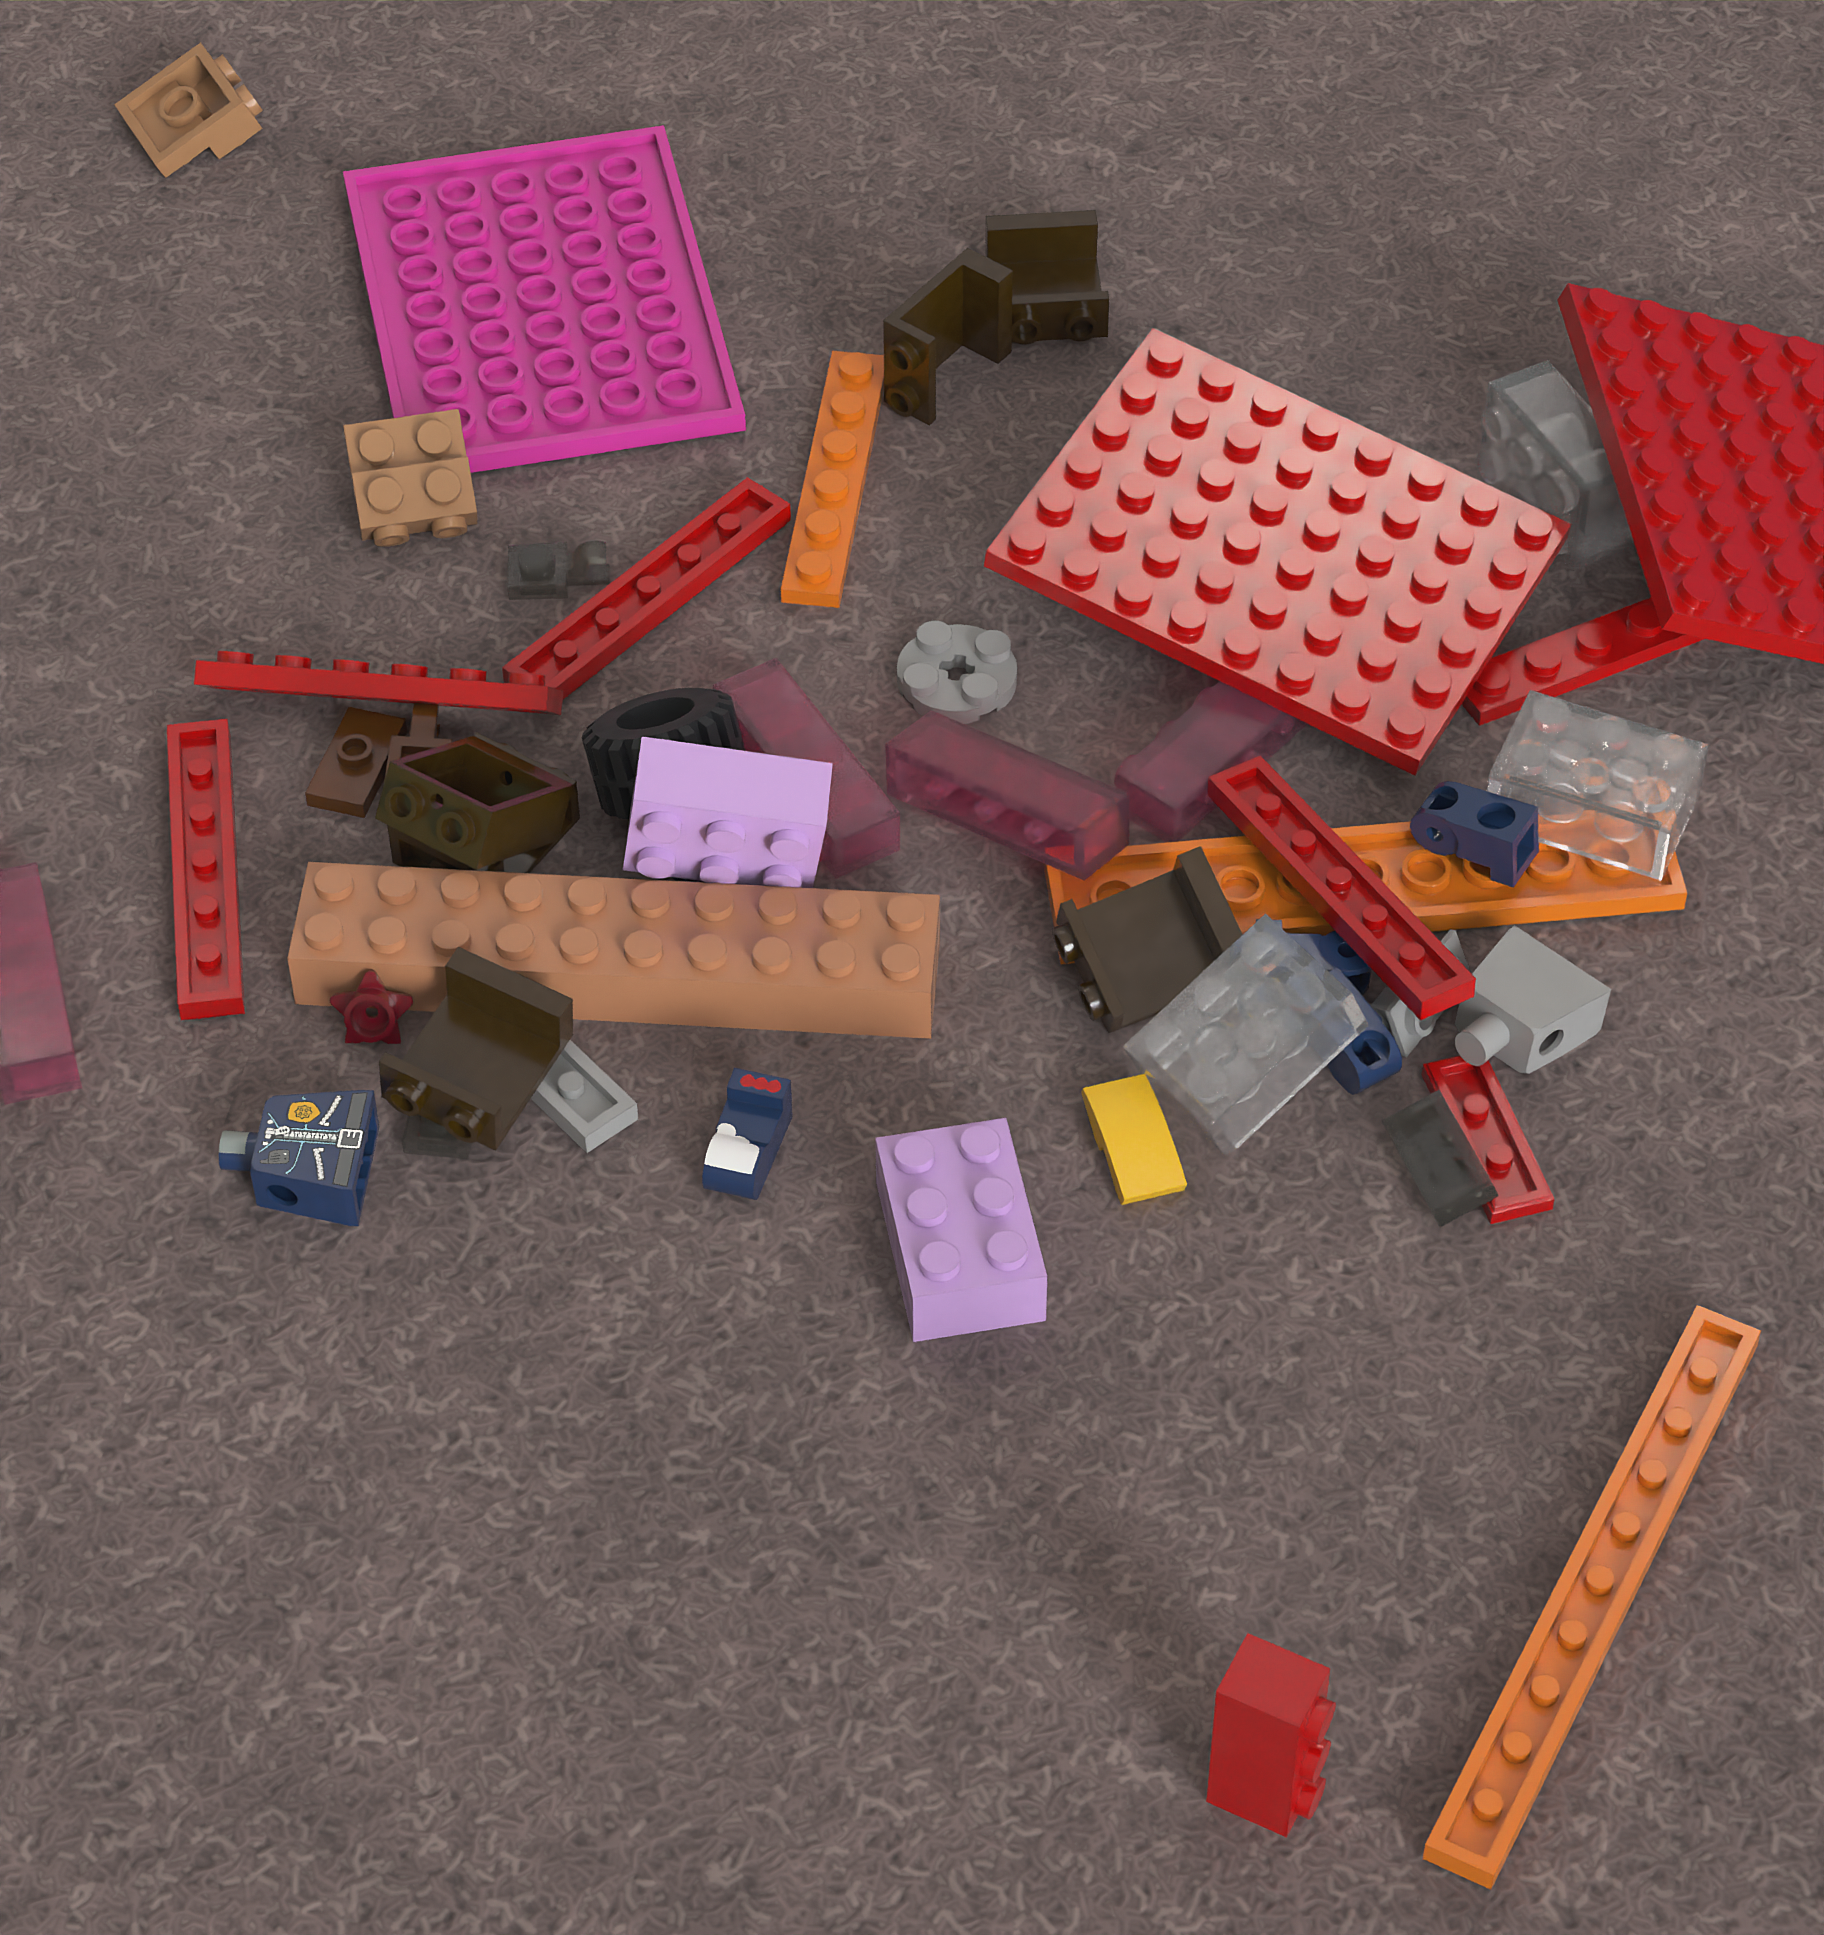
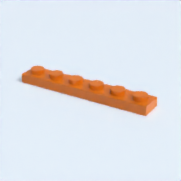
(834, 480)

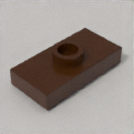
(354, 762)

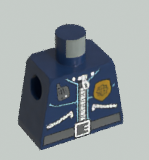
(309, 1154)

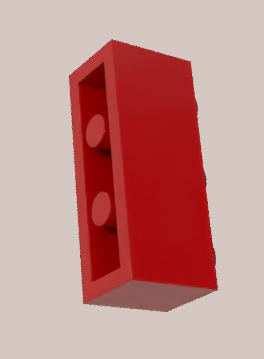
(1270, 1736)

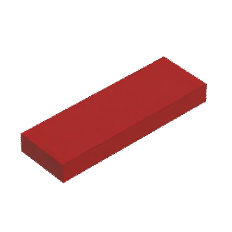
(1494, 1135)

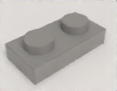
(584, 1099)

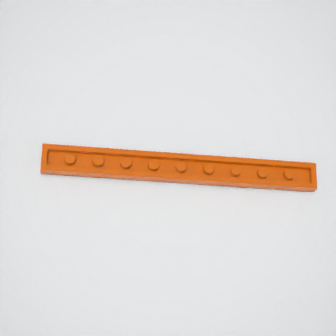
(1590, 1600)

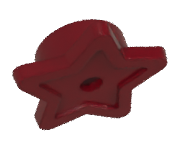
(367, 1028)

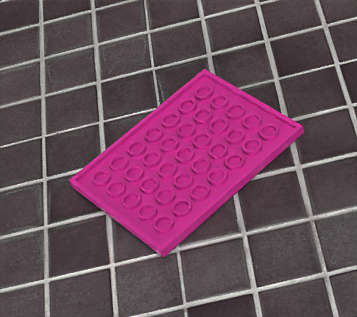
(545, 298)

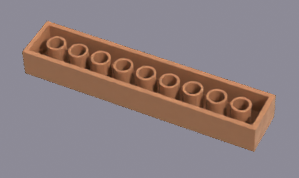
(629, 946)

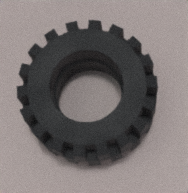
(675, 715)

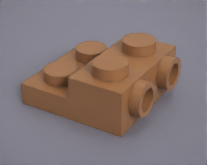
(190, 109)
(411, 477)

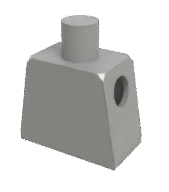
(1528, 1006)

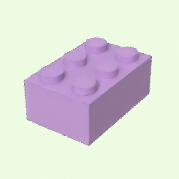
(726, 815)
(960, 1229)

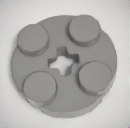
(942, 647)

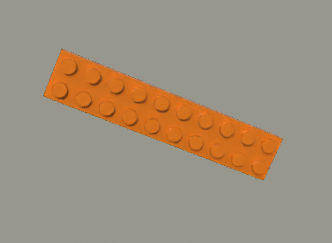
(1436, 888)

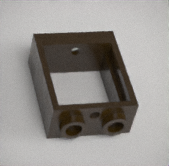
(466, 808)

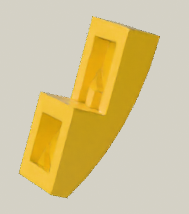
(1134, 1138)

